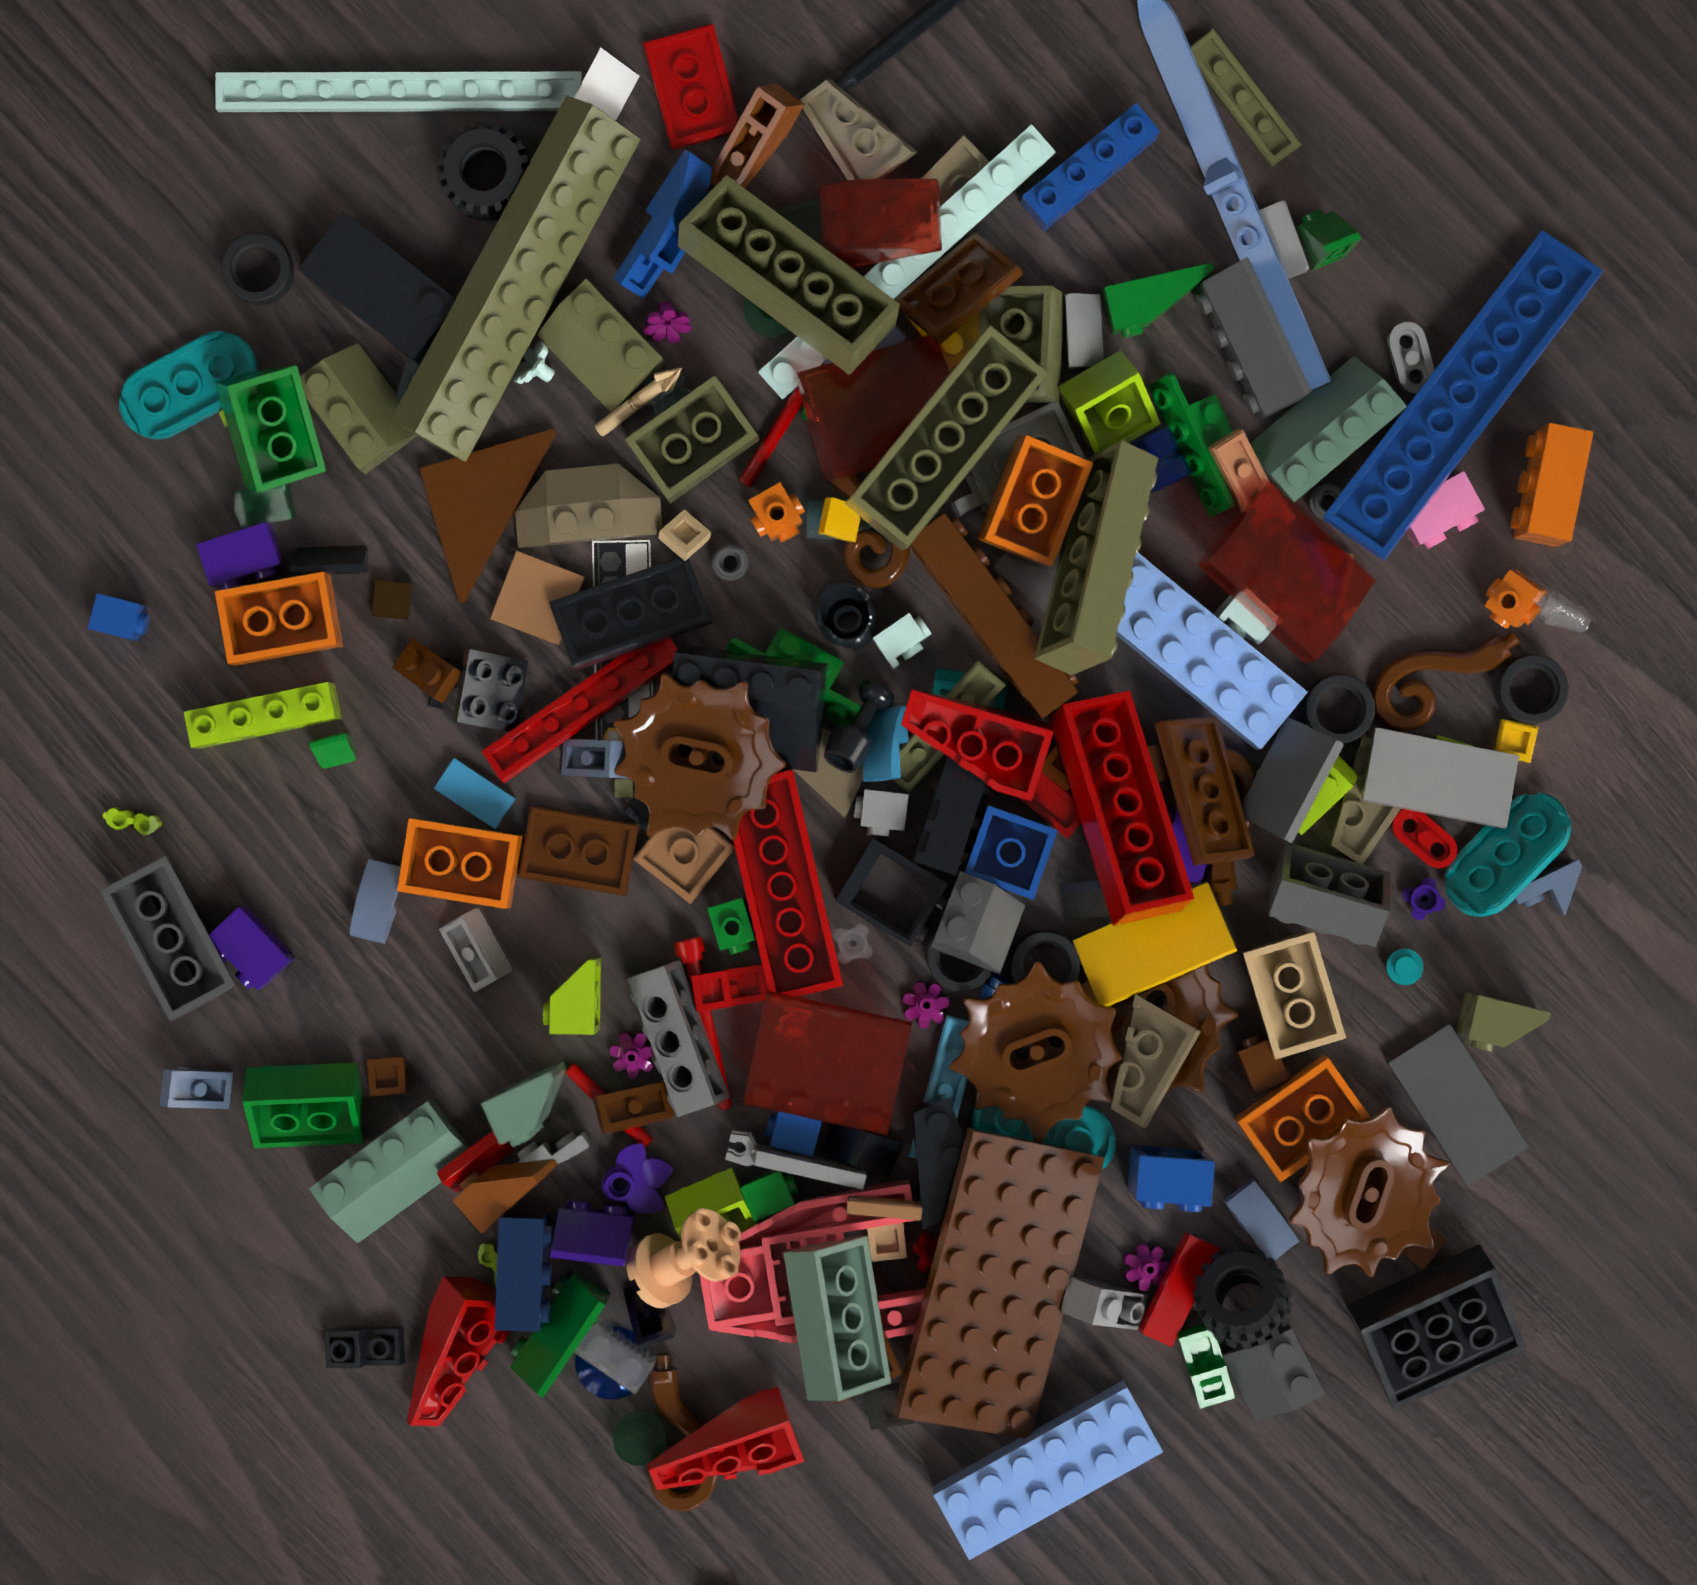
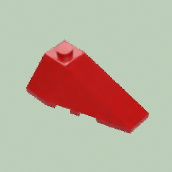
(987, 741)
(453, 1346)
(743, 1438)

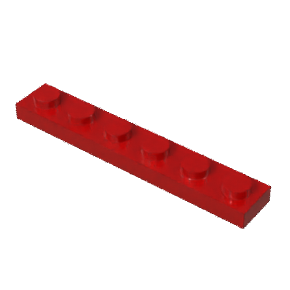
(578, 708)

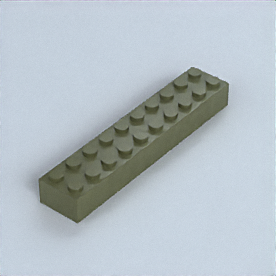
(516, 278)

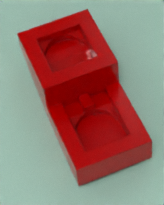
(729, 987)

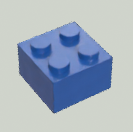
(1010, 852)

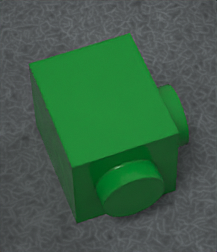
(732, 925)
(769, 1193)

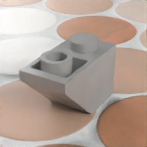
(1103, 1303)

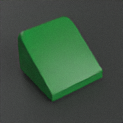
(333, 750)

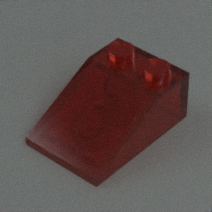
(880, 219)

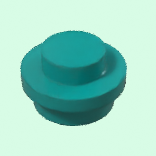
(1404, 966)

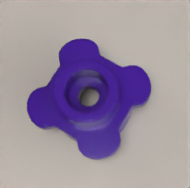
(1433, 903)

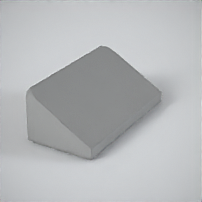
(1285, 238)
(1083, 330)
(475, 949)

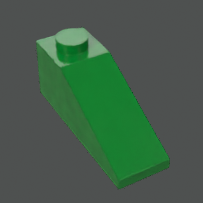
(1326, 238)
(1144, 300)

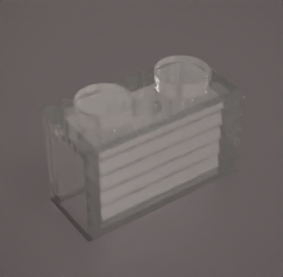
(615, 1356)

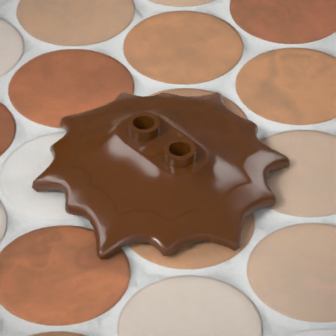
(696, 788)
(1192, 999)
(1054, 1078)
(1368, 1192)

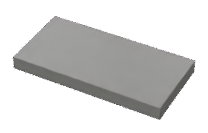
(1439, 778)

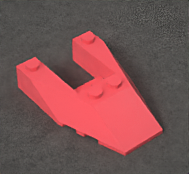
(759, 1294)

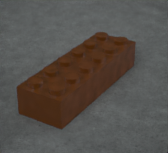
(990, 614)

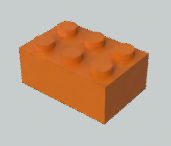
(1551, 484)
(1035, 500)
(279, 618)
(459, 863)
(1296, 1110)

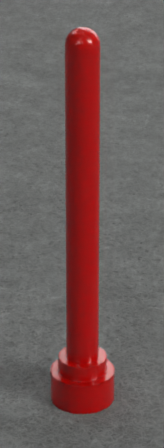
(690, 952)

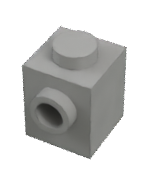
(881, 811)

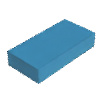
(474, 793)

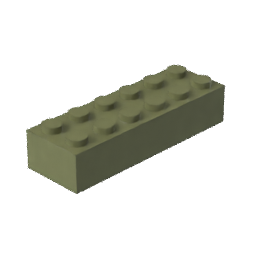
(788, 274)
(946, 438)
(1097, 560)

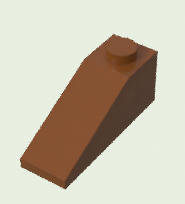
(757, 134)
(499, 1189)

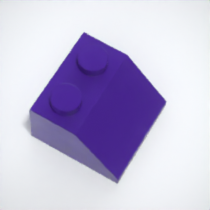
(593, 1233)

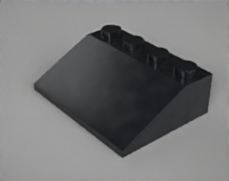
(778, 688)
(1437, 1326)

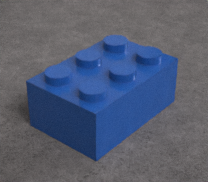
(1170, 1176)

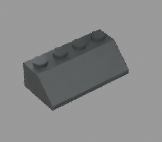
(1252, 339)
(168, 938)

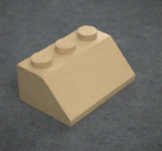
(1294, 994)

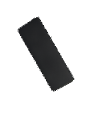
(332, 560)

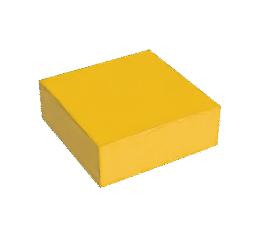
(839, 520)
(1516, 739)

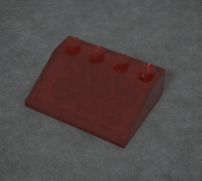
(865, 412)
(1288, 574)
(827, 1062)

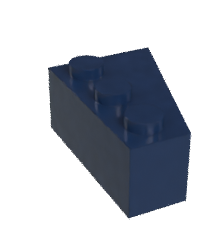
(523, 1272)

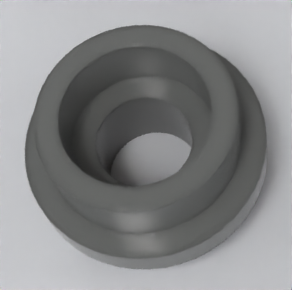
(1315, 499)
(724, 552)

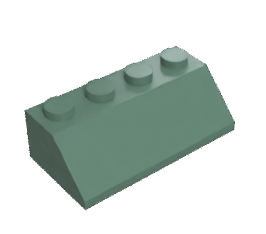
(1325, 428)
(523, 1106)
(390, 1172)
(837, 1319)

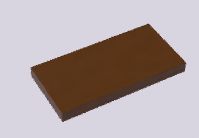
(1204, 790)

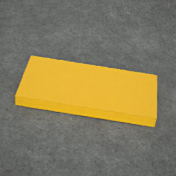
(1155, 949)

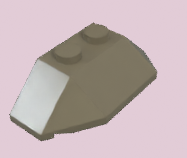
(587, 507)

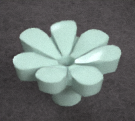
(534, 365)

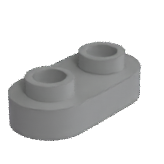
(1415, 358)

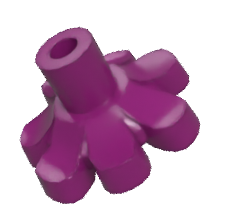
(667, 323)
(917, 1000)
(637, 1048)
(1140, 1264)

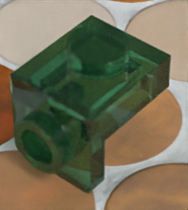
(265, 506)

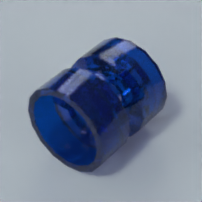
(1170, 465)

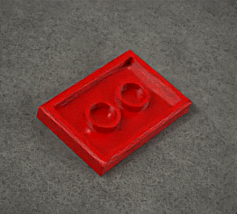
(692, 86)

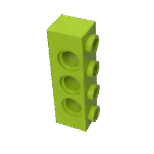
(262, 715)

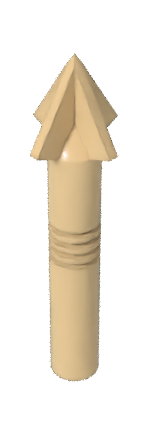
(662, 382)

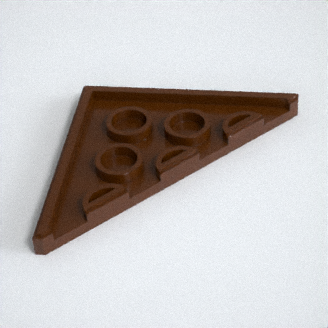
(478, 500)

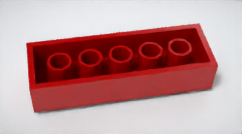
(1121, 808)
(786, 894)

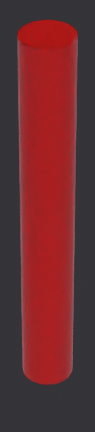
(772, 439)
(588, 1086)

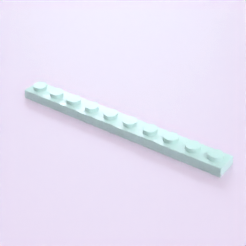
(394, 91)
(957, 217)

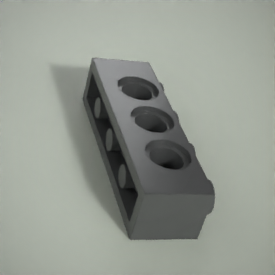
(694, 1045)

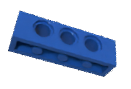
(1090, 167)

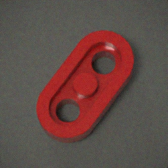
(1423, 837)

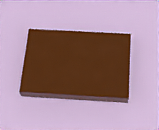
(958, 287)
(578, 850)

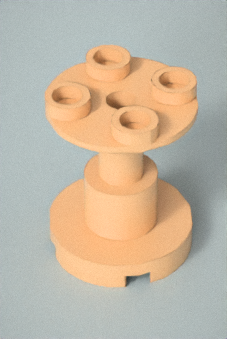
(666, 1266)

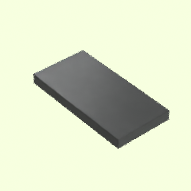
(1457, 1104)

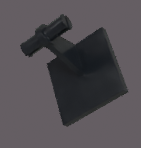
(488, 690)

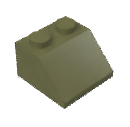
(1495, 1021)

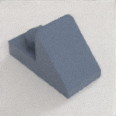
(1558, 884)
(196, 1088)

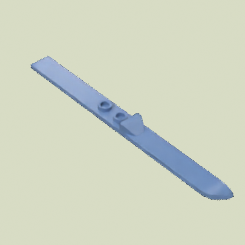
(1226, 179)

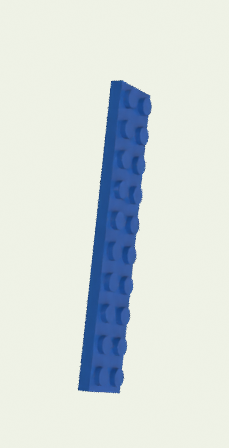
(1463, 395)

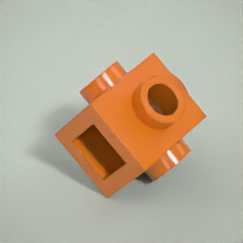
(776, 499)
(1526, 594)

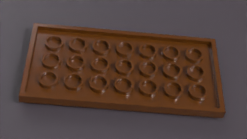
(998, 1284)

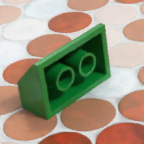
(270, 427)
(304, 1105)
(571, 1316)

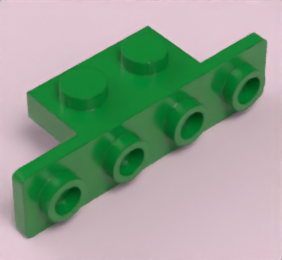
(1195, 430)
(787, 645)

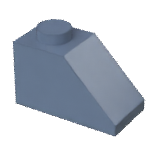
(592, 758)

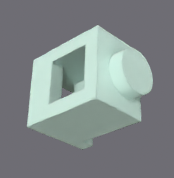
(1241, 620)
(902, 639)

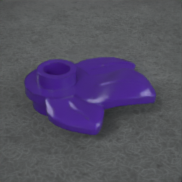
(642, 1179)

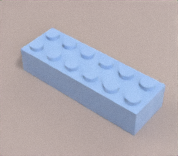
(1205, 656)
(1046, 1470)

